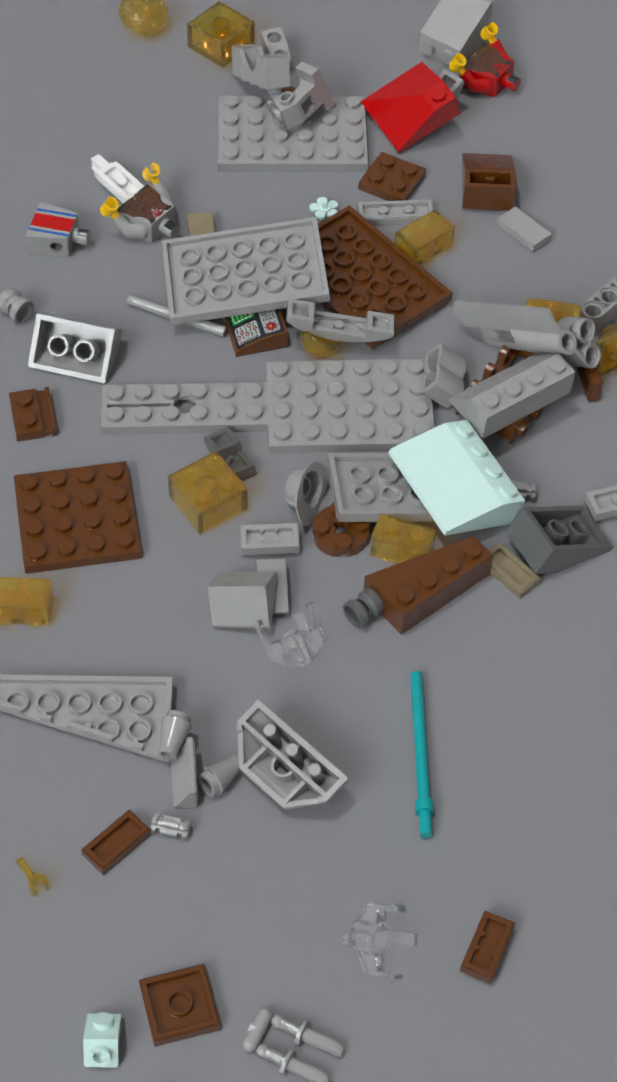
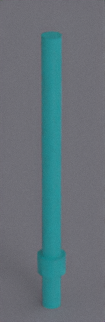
(424, 804)

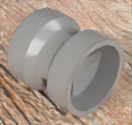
(15, 305)

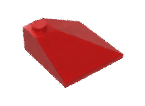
(412, 106)

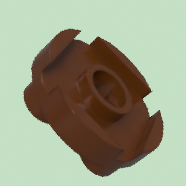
(334, 544)

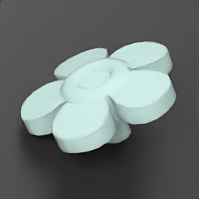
(323, 208)

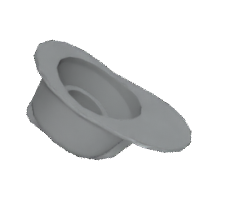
(305, 491)

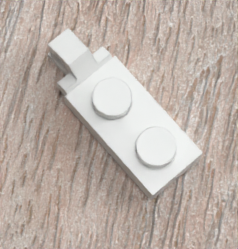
(115, 178)

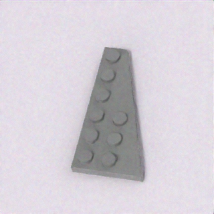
(101, 708)

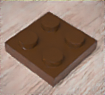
(391, 178)

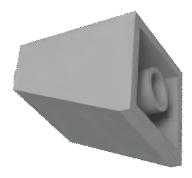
(455, 29)

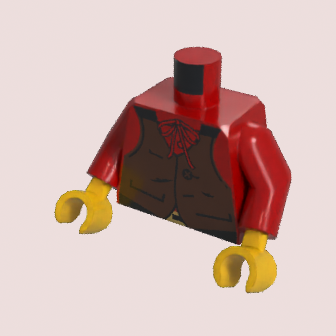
(488, 68)

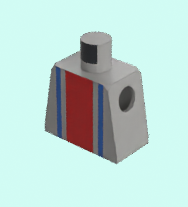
(54, 232)

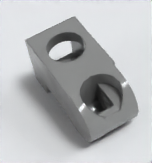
(278, 46)

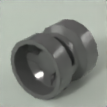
(364, 607)

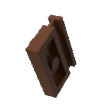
(32, 414)

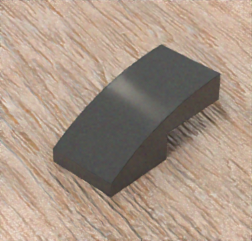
(231, 451)

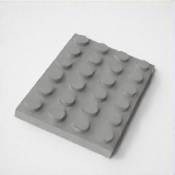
(256, 141)
(244, 270)

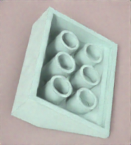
(458, 479)

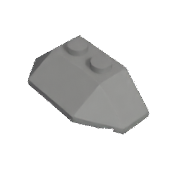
(283, 761)

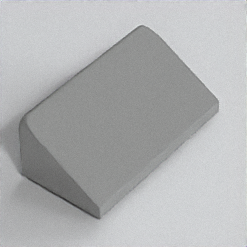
(184, 776)

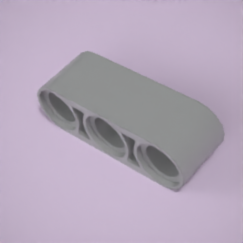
(602, 306)

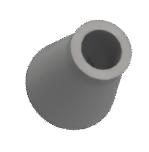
(174, 731)
(218, 776)

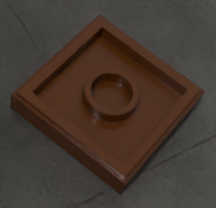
(179, 1005)

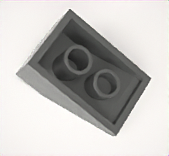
(557, 537)

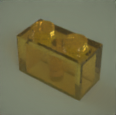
(426, 237)
(400, 540)
(25, 601)

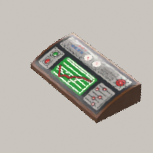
(257, 332)

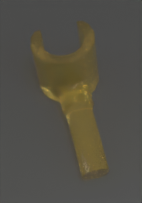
(31, 876)

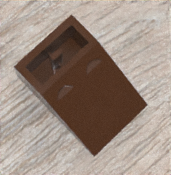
(488, 181)

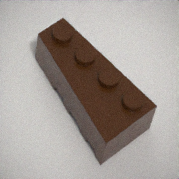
(429, 581)

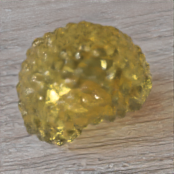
(143, 16)

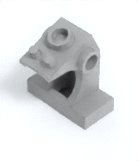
(311, 90)

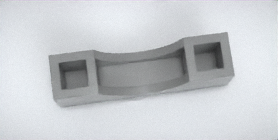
(266, 71)

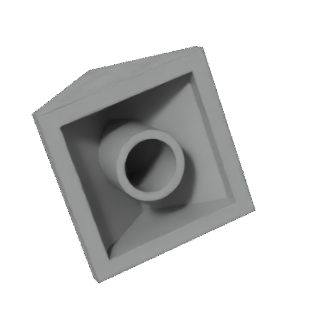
(242, 599)

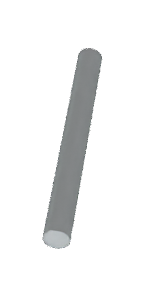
(164, 311)

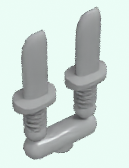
(288, 1062)

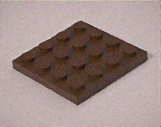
(76, 517)

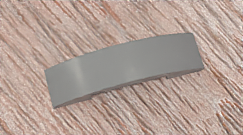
(338, 327)

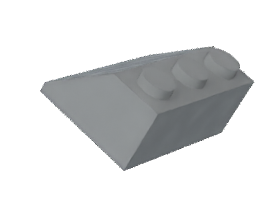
(74, 347)

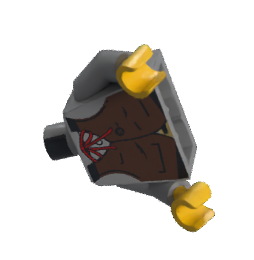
(147, 212)

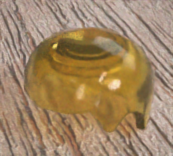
(318, 346)

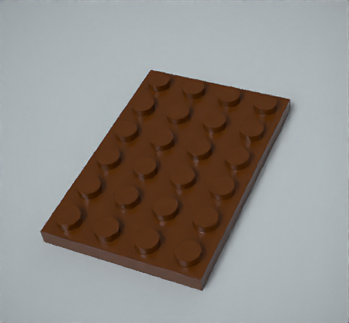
(374, 274)

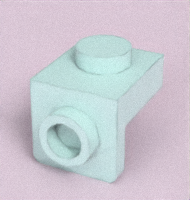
(102, 1040)

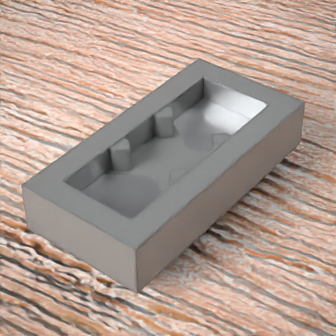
(269, 539)

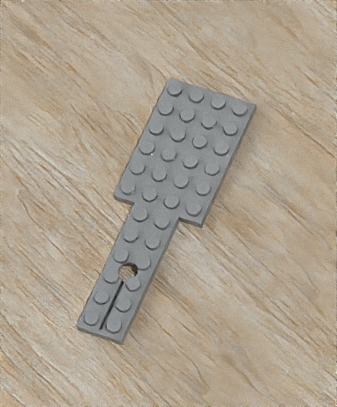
(300, 405)

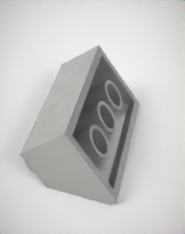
(514, 392)

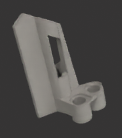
(532, 330)

